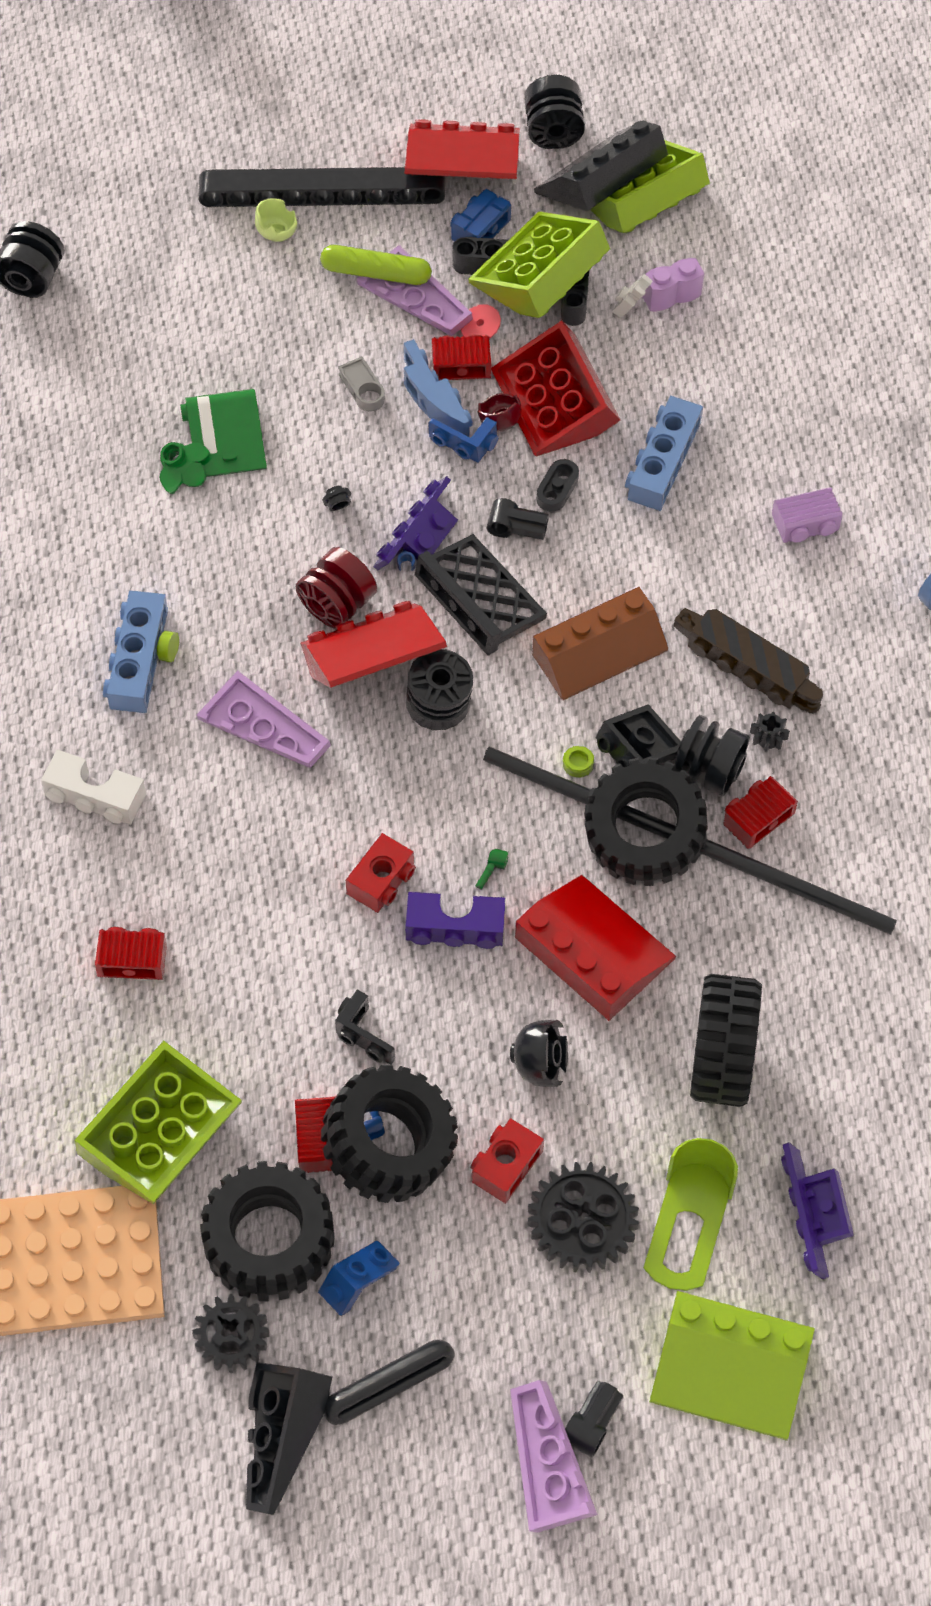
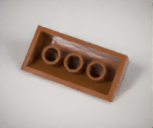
(599, 643)

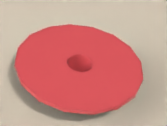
(485, 321)

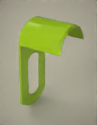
(700, 1182)

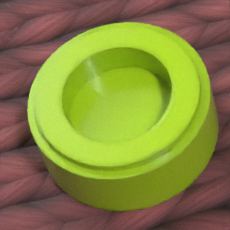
(168, 646)
(578, 761)

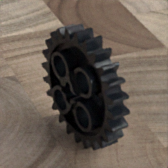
(569, 1243)

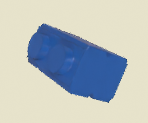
(482, 218)

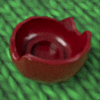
(502, 409)

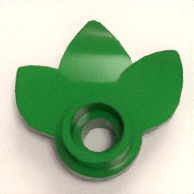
(185, 468)

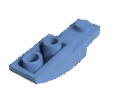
(431, 395)

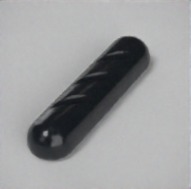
(388, 1381)

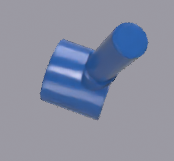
(406, 556)
(374, 1126)

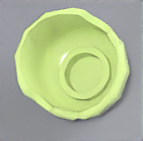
(274, 220)

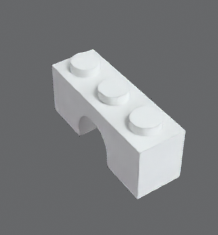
(116, 799)

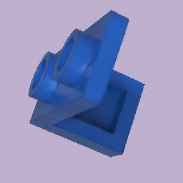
(474, 448)
(354, 1274)

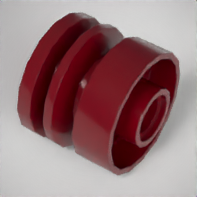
(336, 587)

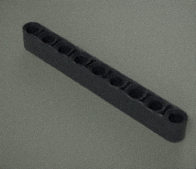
(319, 187)

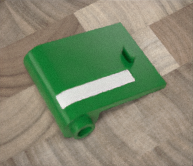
(229, 429)

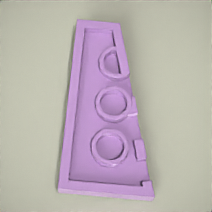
(426, 301)
(260, 719)
(549, 1469)

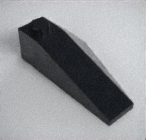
(287, 1413)

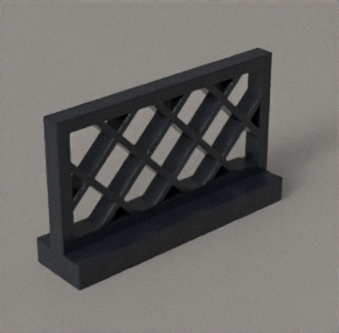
(461, 601)

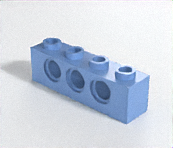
(664, 452)
(134, 693)

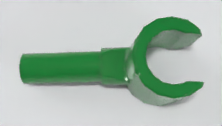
(498, 859)

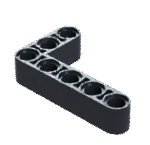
(473, 252)

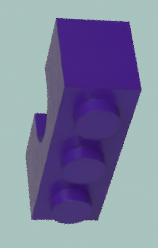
(429, 924)

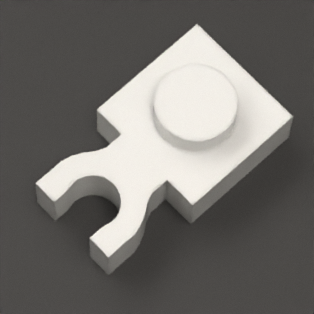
(629, 296)

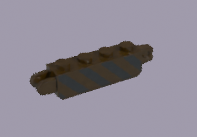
(750, 658)

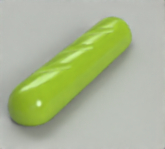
(376, 264)

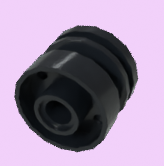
(554, 112)
(29, 259)
(439, 689)
(716, 757)

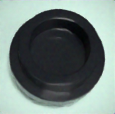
(337, 498)

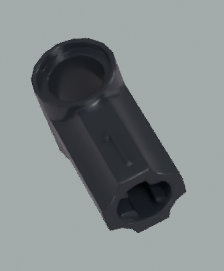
(509, 519)
(589, 1425)

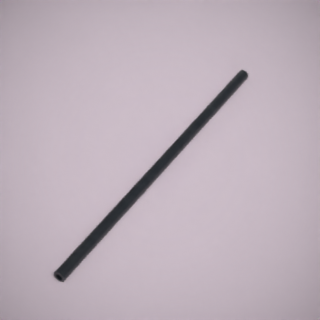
(711, 849)

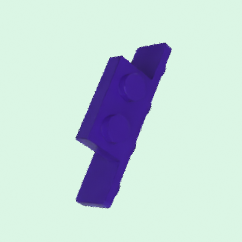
(424, 529)
(820, 1209)

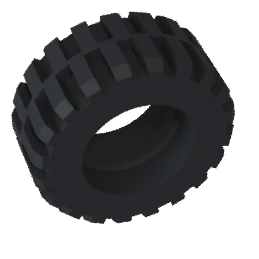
(638, 782)
(726, 1040)
(413, 1103)
(258, 1189)

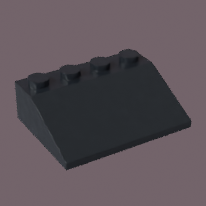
(606, 167)

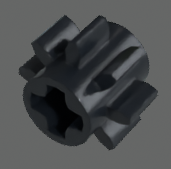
(762, 733)

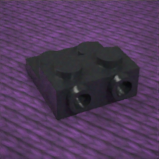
(639, 736)

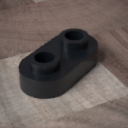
(555, 486)

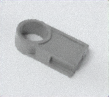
(360, 379)

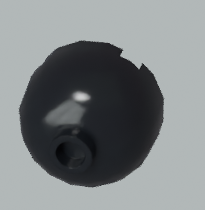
(540, 1053)

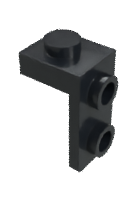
(350, 1014)

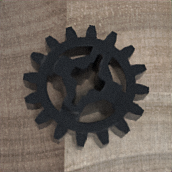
(220, 1344)

